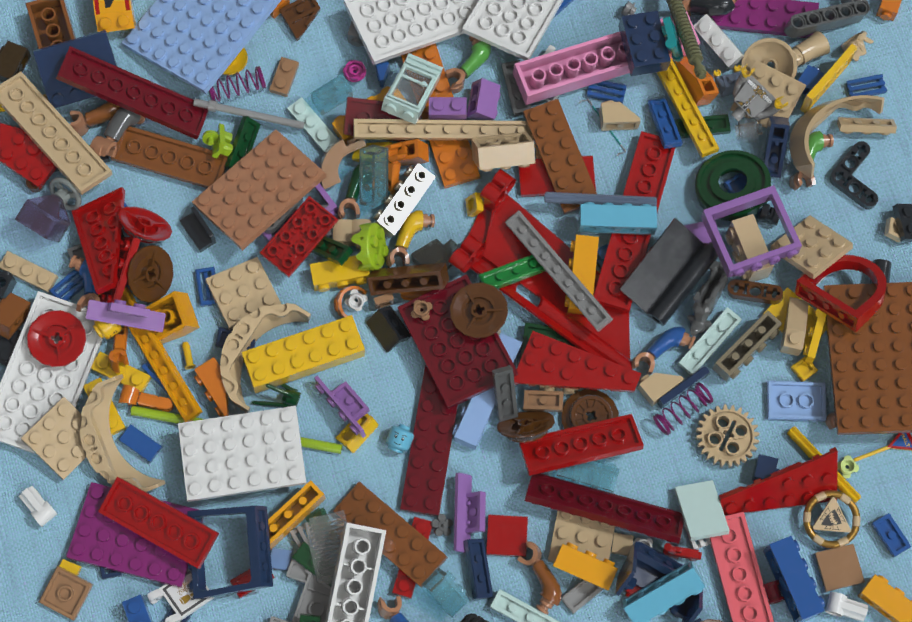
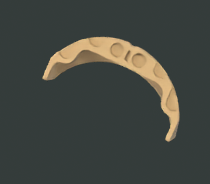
(814, 117)
(243, 333)
(98, 441)

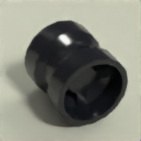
(764, 214)

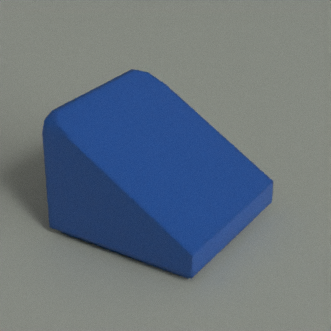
(382, 71)

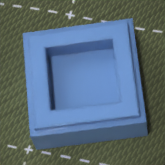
(281, 559)

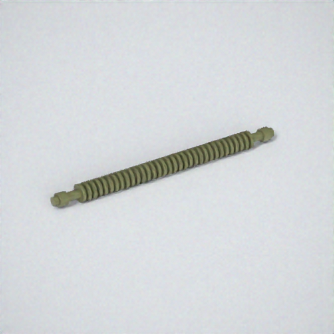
(687, 36)

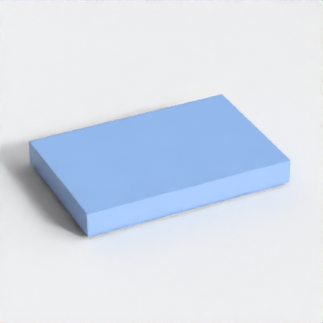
(796, 401)

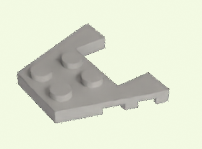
(314, 595)

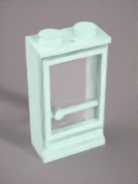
(412, 88)

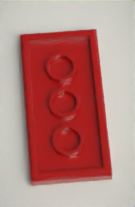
(535, 180)

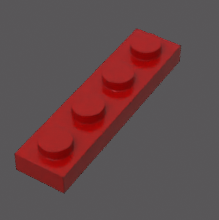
(404, 585)

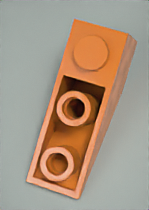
(701, 90)
(210, 376)

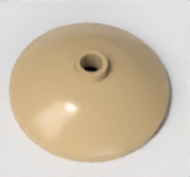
(773, 51)

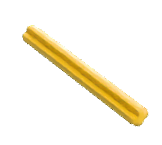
(809, 449)

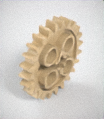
(743, 444)

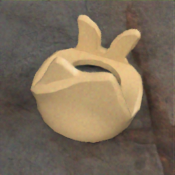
(858, 41)

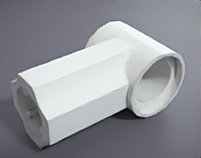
(40, 509)
(840, 605)

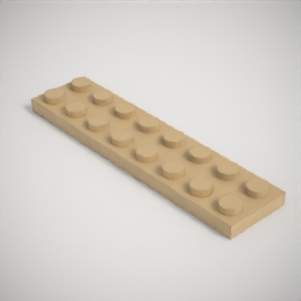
(52, 133)

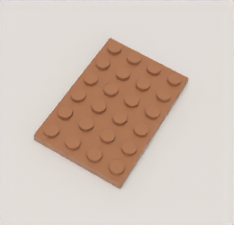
(259, 189)

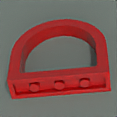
(850, 317)

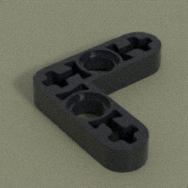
(847, 173)

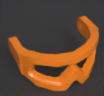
(337, 300)

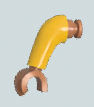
(413, 224)

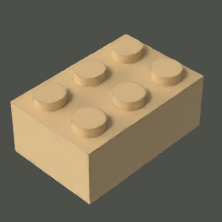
(503, 151)
(747, 243)

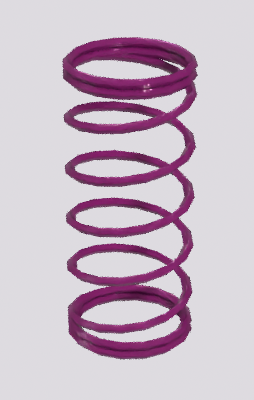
(257, 69)
(702, 397)

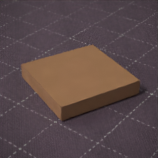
(839, 568)
(66, 593)

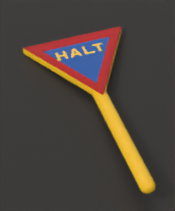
(902, 441)

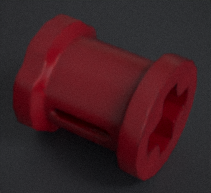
(773, 592)

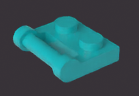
(673, 41)

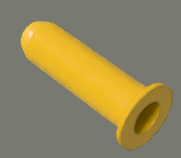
(188, 356)

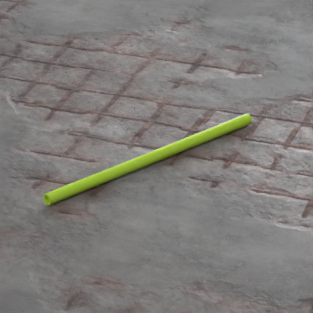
(177, 418)

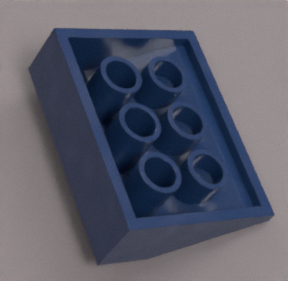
(51, 58)

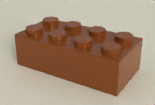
(50, 22)

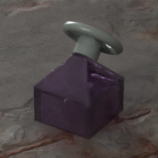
(48, 213)

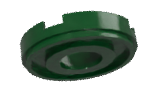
(707, 180)

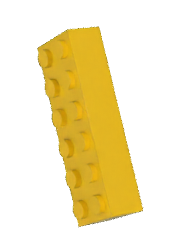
(303, 354)

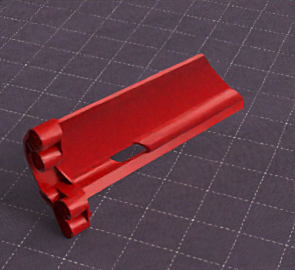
(495, 245)

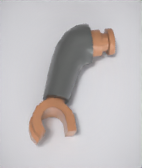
(118, 124)

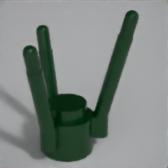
(290, 396)

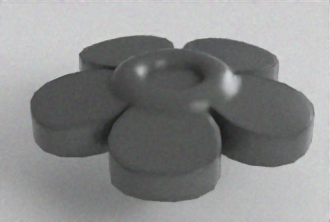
(441, 525)

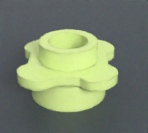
(853, 467)

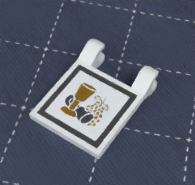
(179, 599)

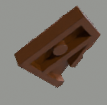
(300, 16)

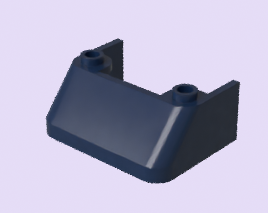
(646, 566)

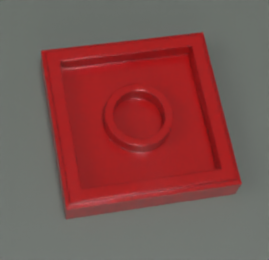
(507, 535)

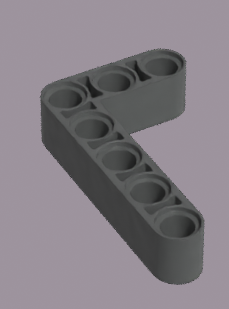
(827, 18)

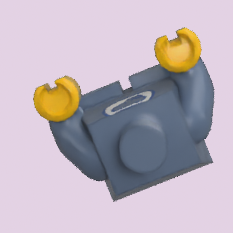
(727, 82)

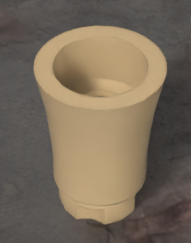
(812, 48)

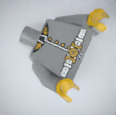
(753, 98)

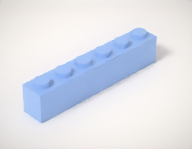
(481, 407)

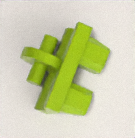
(219, 141)

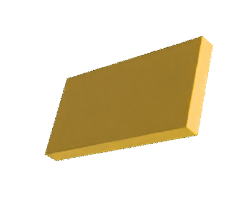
(827, 80)

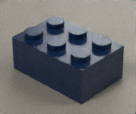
(644, 43)

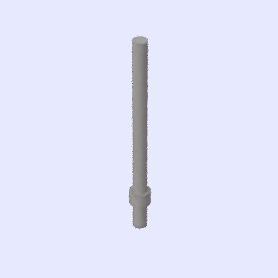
(214, 106)

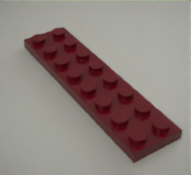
(132, 92)
(428, 451)
(605, 507)

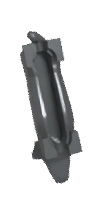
(707, 298)

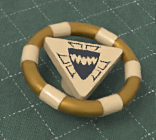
(831, 519)

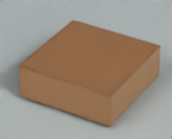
(383, 301)

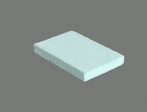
(701, 510)

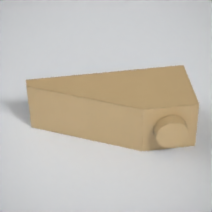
(794, 327)

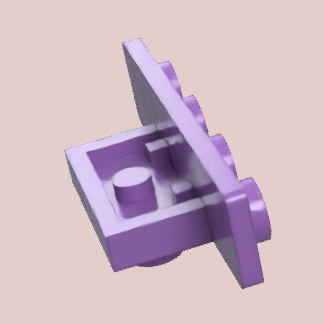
(125, 315)
(347, 402)
(469, 511)

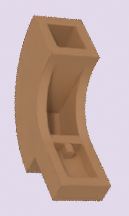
(332, 158)

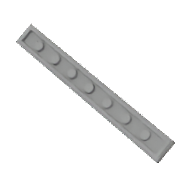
(559, 271)

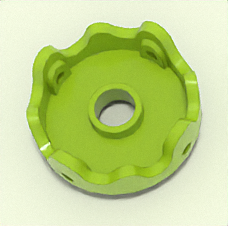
(372, 246)

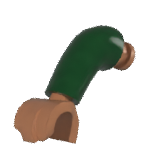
(351, 196)

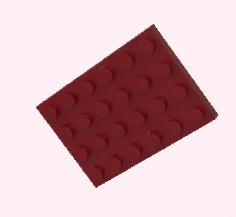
(455, 361)

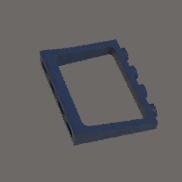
(258, 552)

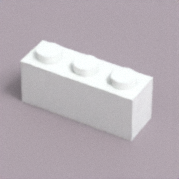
(718, 41)

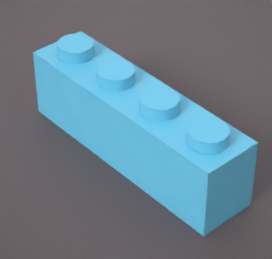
(617, 218)
(664, 593)

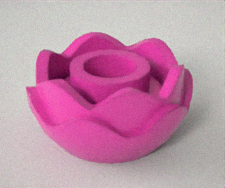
(354, 65)

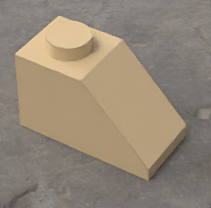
(617, 117)
(657, 385)

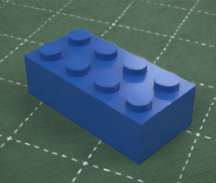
(794, 579)

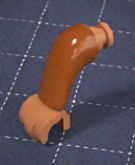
(94, 117)
(550, 587)

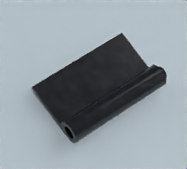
(669, 272)

